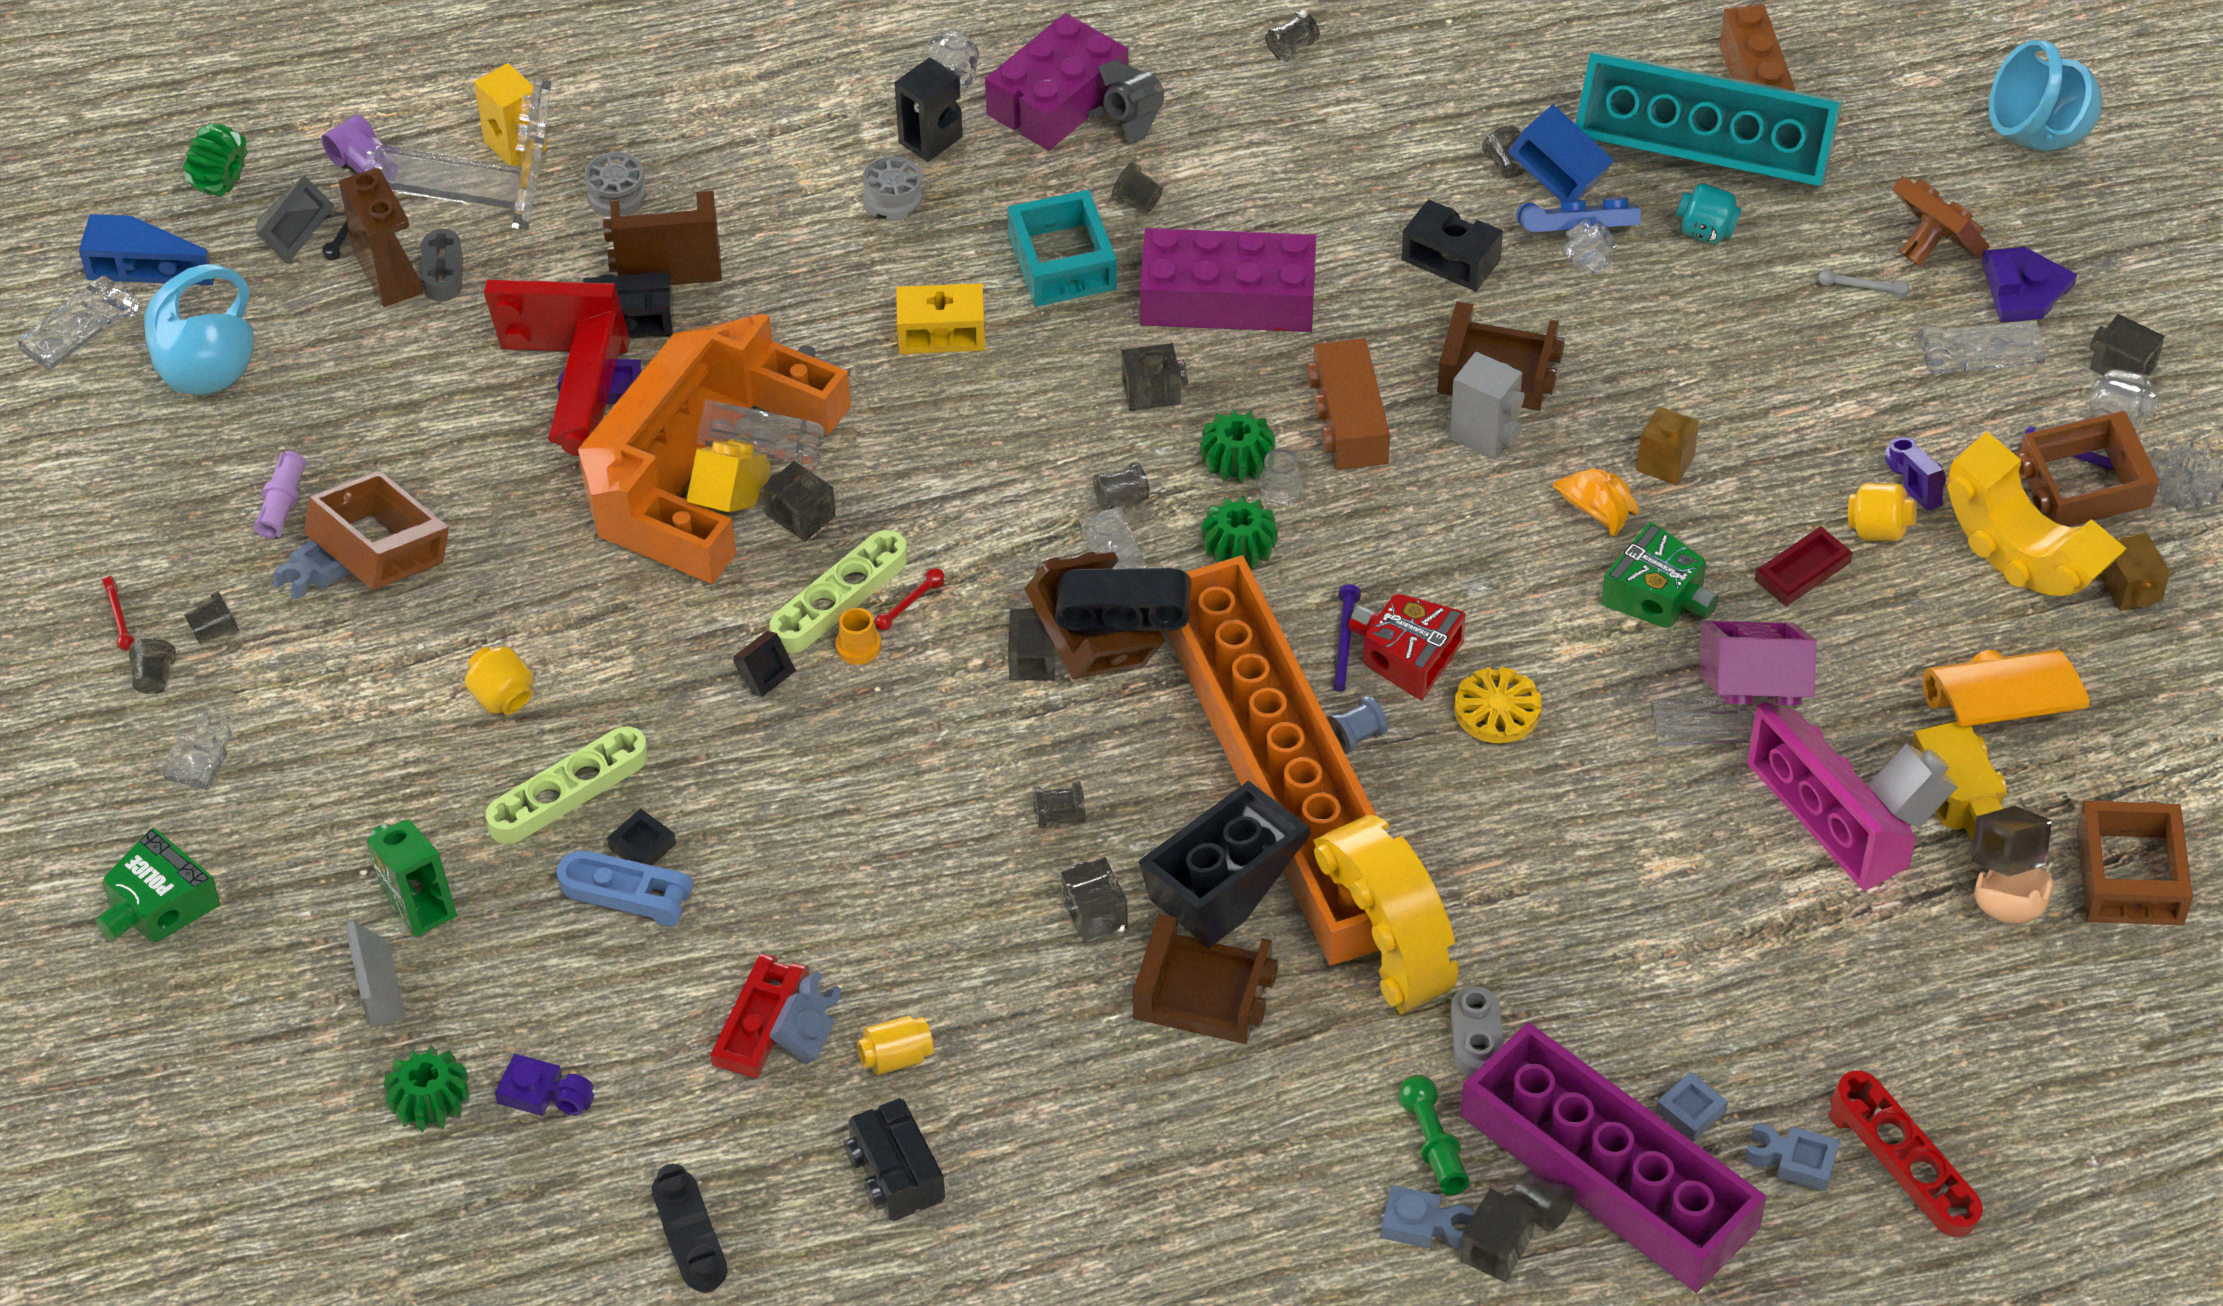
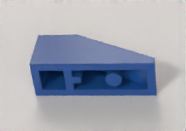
(136, 251)

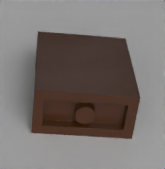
(372, 221)
(666, 242)
(1520, 349)
(1095, 651)
(1202, 987)

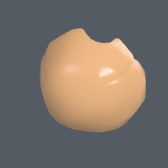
(2016, 897)

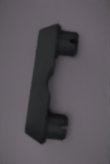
(689, 1229)

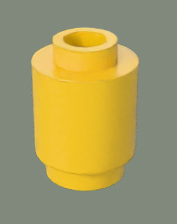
(895, 1044)

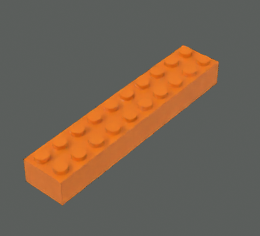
(1275, 736)

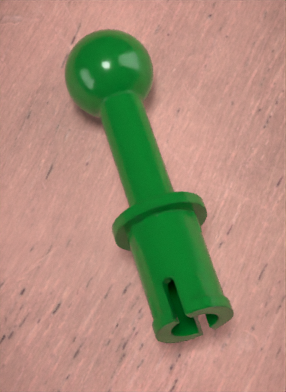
(1441, 1150)

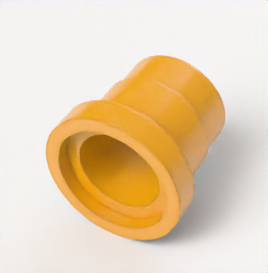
(857, 637)

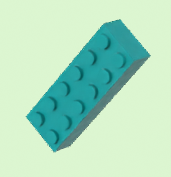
(1708, 118)

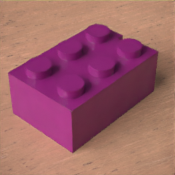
(1055, 79)

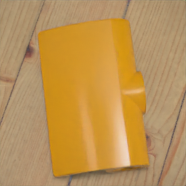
(2005, 687)

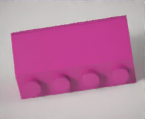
(1828, 796)

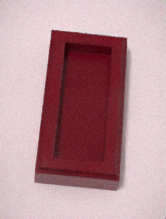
(1803, 566)

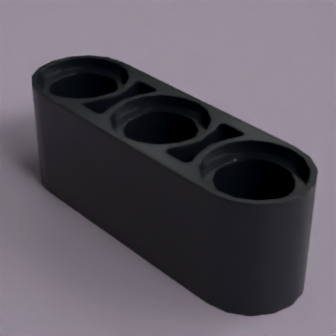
(1123, 599)

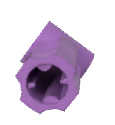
(350, 142)

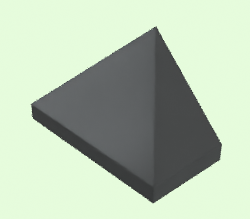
(293, 218)

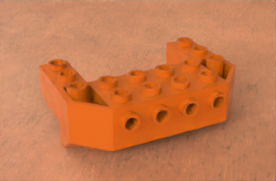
(647, 443)

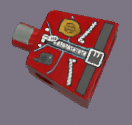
(1409, 641)

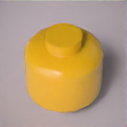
(1881, 512)
(499, 680)

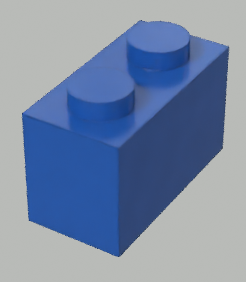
(1560, 155)

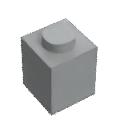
(1913, 784)

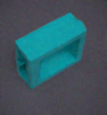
(1050, 280)

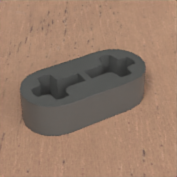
(450, 264)

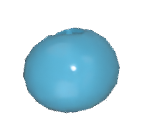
(2044, 101)
(204, 350)

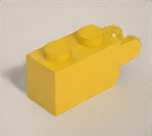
(728, 476)
(1978, 784)

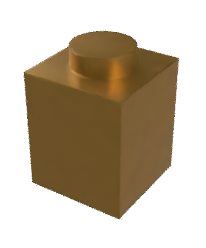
(1667, 445)
(2138, 574)

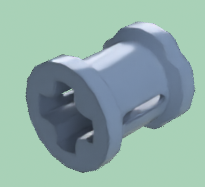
(1358, 723)

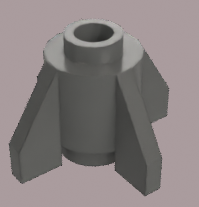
(1130, 99)

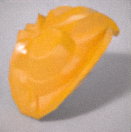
(1600, 496)

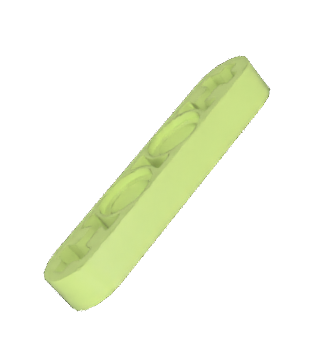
(833, 587)
(571, 789)

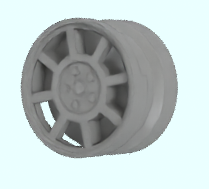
(615, 182)
(891, 188)

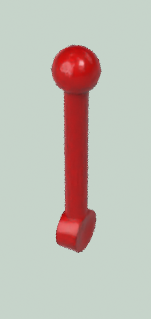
(934, 579)
(124, 639)

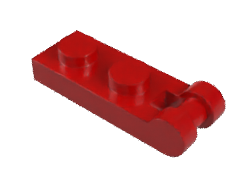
(745, 1036)

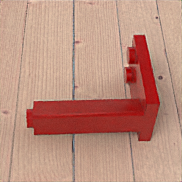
(572, 319)

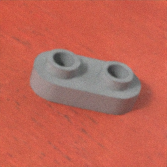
(1475, 1028)

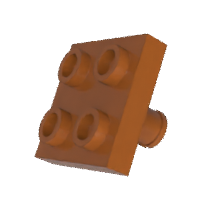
(1938, 221)

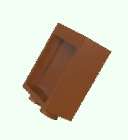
(2125, 453)
(414, 547)
(2114, 899)

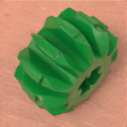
(215, 159)
(1236, 445)
(1239, 530)
(426, 1088)

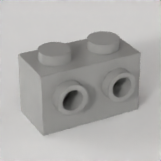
(1486, 405)

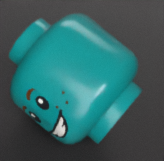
(1708, 214)

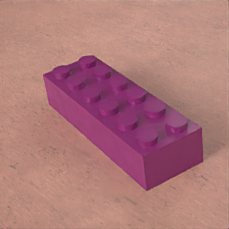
(1615, 1155)

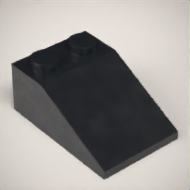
(1223, 862)

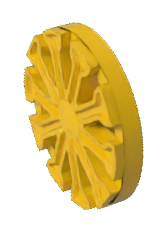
(1497, 705)

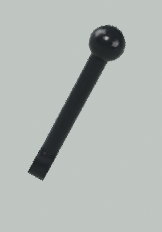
(331, 250)

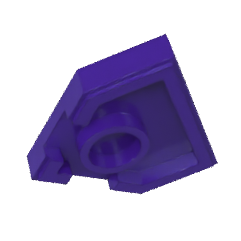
(2024, 283)

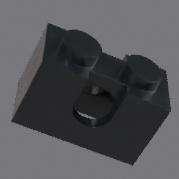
(938, 117)
(1441, 230)

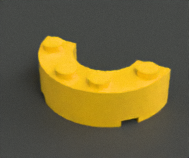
(2014, 533)
(1402, 907)

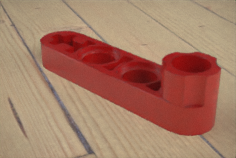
(1898, 1158)

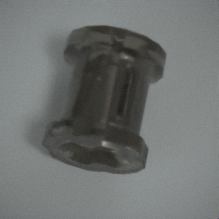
(1292, 35)
(1121, 486)
(1046, 801)

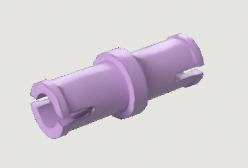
(280, 495)

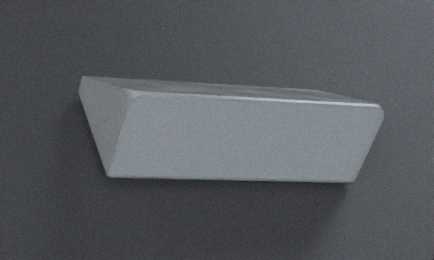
(375, 975)

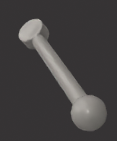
(1898, 289)

